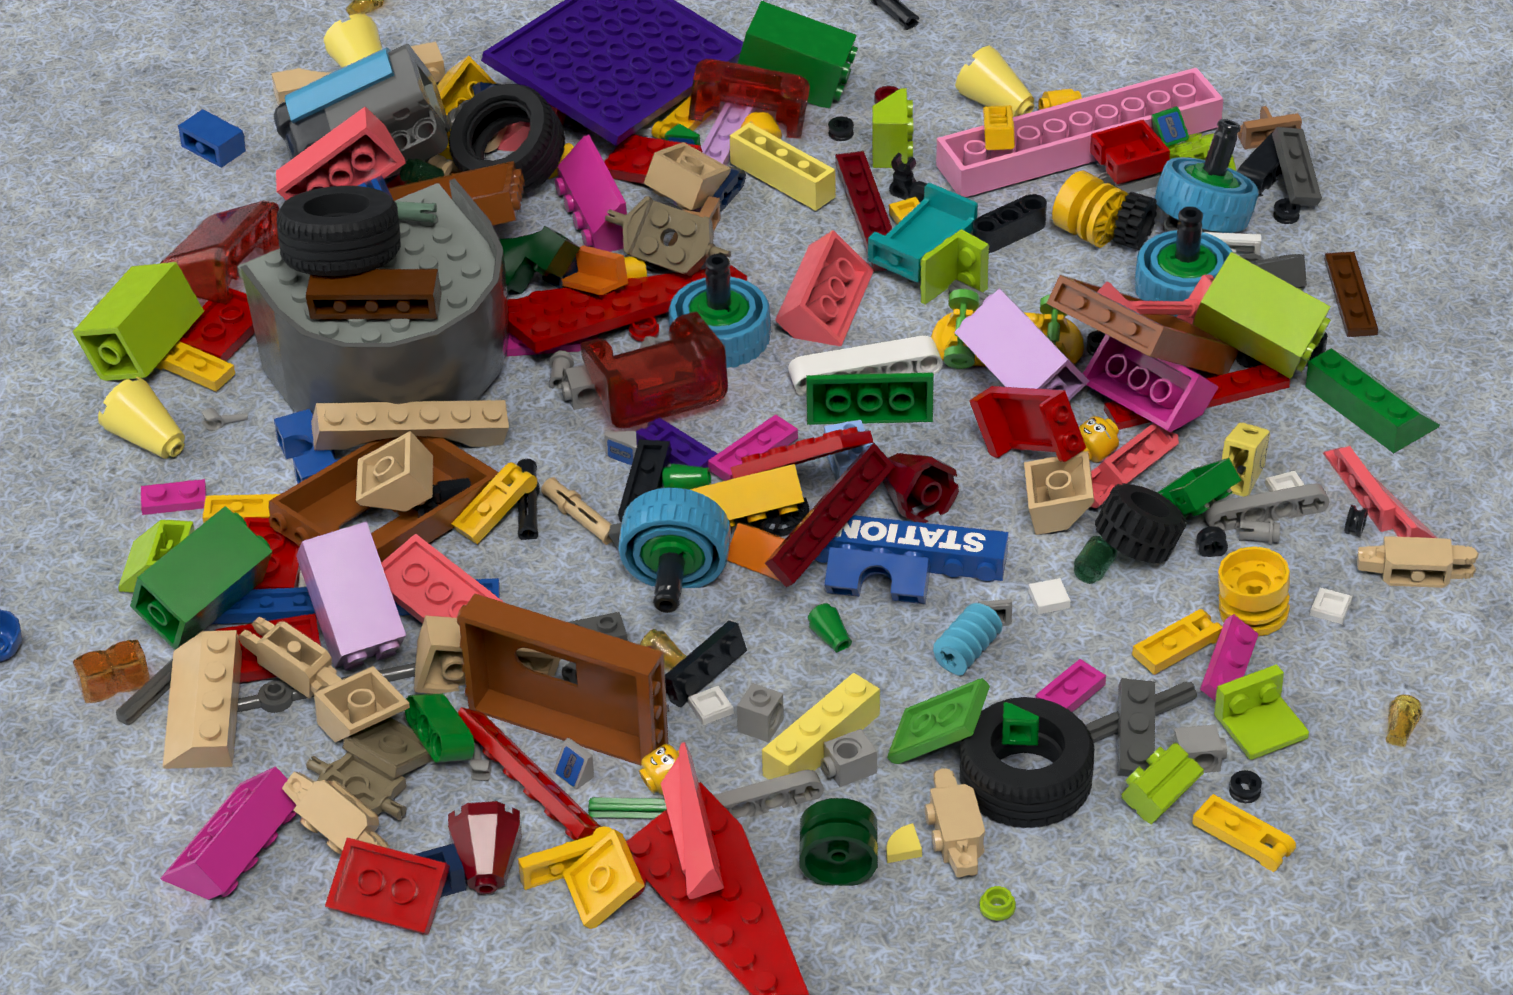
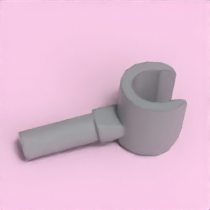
(217, 421)
(480, 768)

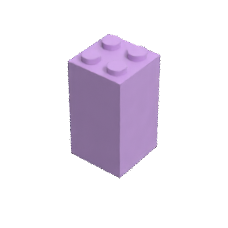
(1017, 348)
(351, 596)

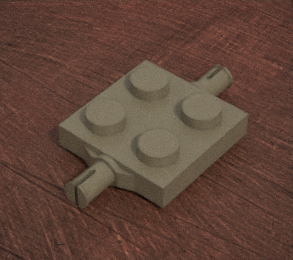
(364, 782)

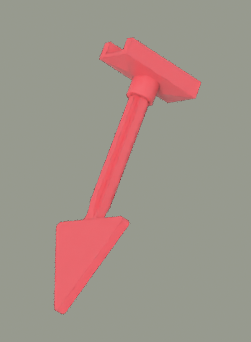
(1184, 309)

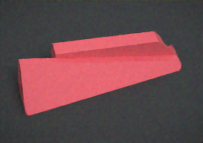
(1131, 460)
(1382, 505)
(691, 827)

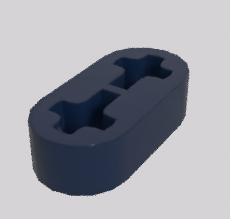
(730, 187)

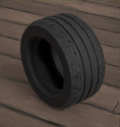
(493, 111)

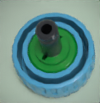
(1209, 185)
(1177, 259)
(731, 309)
(674, 542)

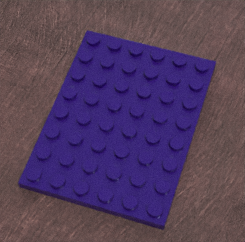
(612, 59)

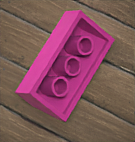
(589, 195)
(1148, 386)
(233, 837)

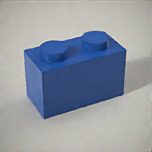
(212, 138)

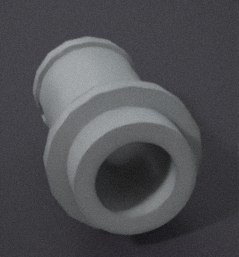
(559, 362)
(1262, 531)

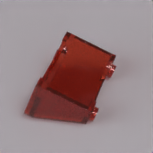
(752, 87)
(221, 243)
(660, 377)

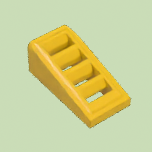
(998, 127)

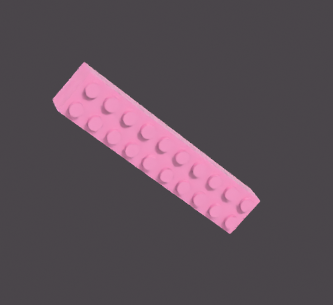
(1061, 134)

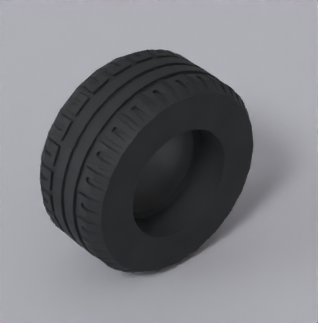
(338, 230)
(1034, 795)

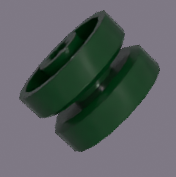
(838, 842)

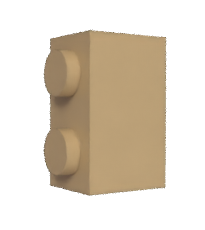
(685, 175)
(396, 475)
(1058, 491)
(357, 703)

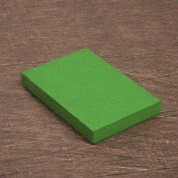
(938, 721)

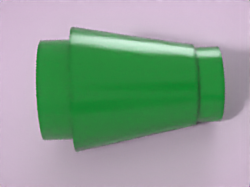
(686, 476)
(828, 625)

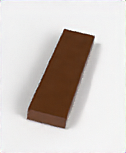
(1351, 294)

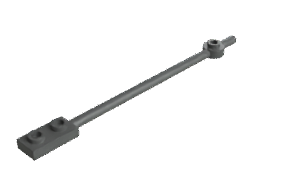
(279, 695)

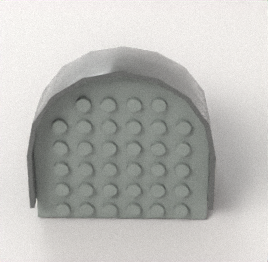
(392, 357)

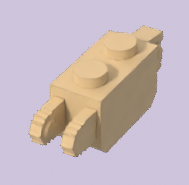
(1418, 561)
(291, 656)
(332, 811)
(956, 822)

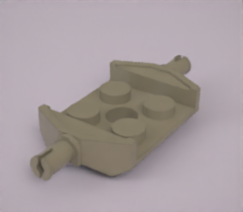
(651, 221)

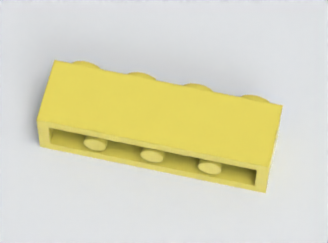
(782, 166)
(840, 712)

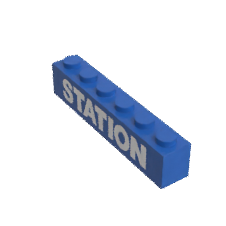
(949, 548)

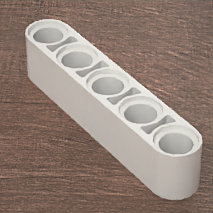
(896, 356)

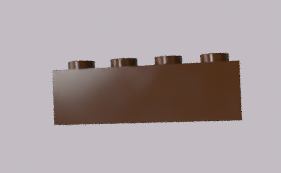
(375, 295)

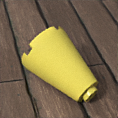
(352, 39)
(994, 83)
(141, 418)

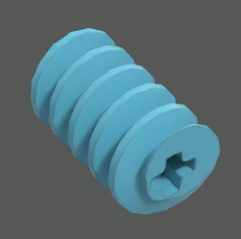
(967, 638)

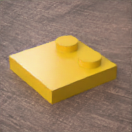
(603, 879)

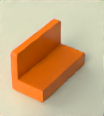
(597, 271)
(752, 548)

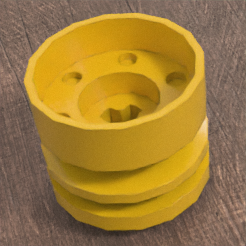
(1088, 208)
(1255, 588)

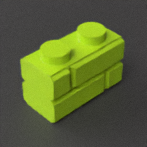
(1162, 782)

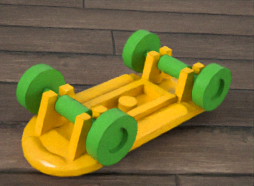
(966, 302)

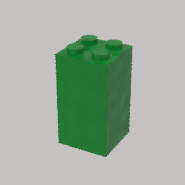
(801, 47)
(201, 578)

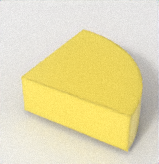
(903, 844)

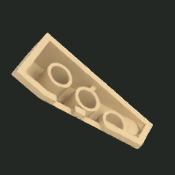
(441, 659)

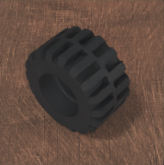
(1140, 523)

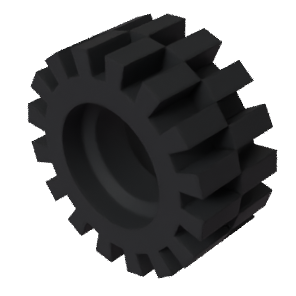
(1135, 220)

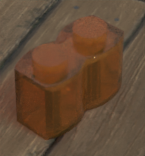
(111, 671)

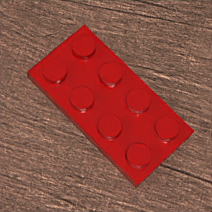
(802, 451)

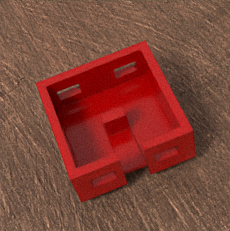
(1129, 151)

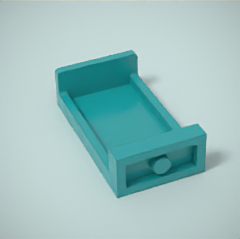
(922, 230)

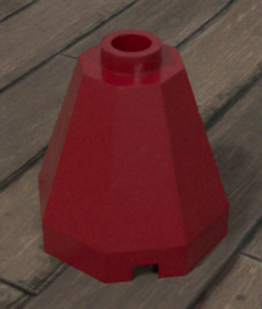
(921, 481)
(486, 843)

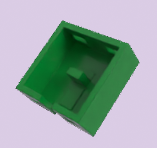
(1200, 486)

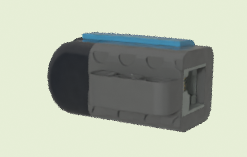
(387, 83)

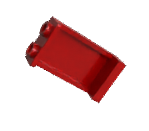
(1027, 421)

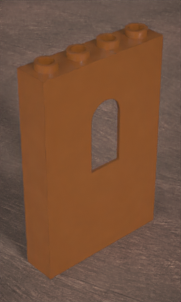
(493, 188)
(1153, 335)
(329, 498)
(619, 689)

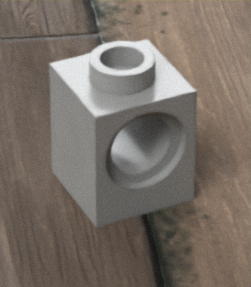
(579, 388)
(760, 712)
(1202, 745)
(849, 758)

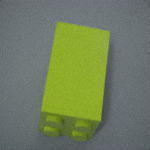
(1262, 316)
(138, 321)

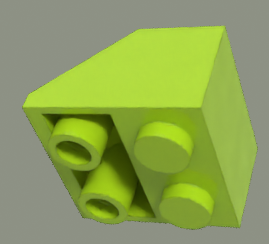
(892, 129)
(151, 547)

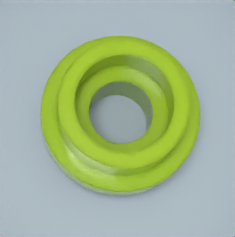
(1001, 896)

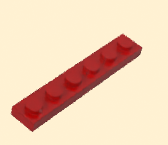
(1232, 387)
(522, 769)

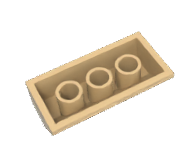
(203, 701)

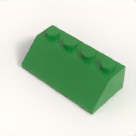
(869, 398)
(1366, 401)

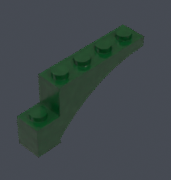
(540, 252)

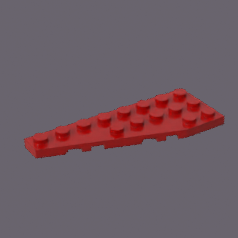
(569, 314)
(734, 922)

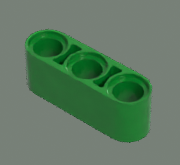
(439, 728)

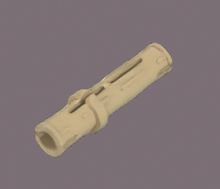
(560, 494)

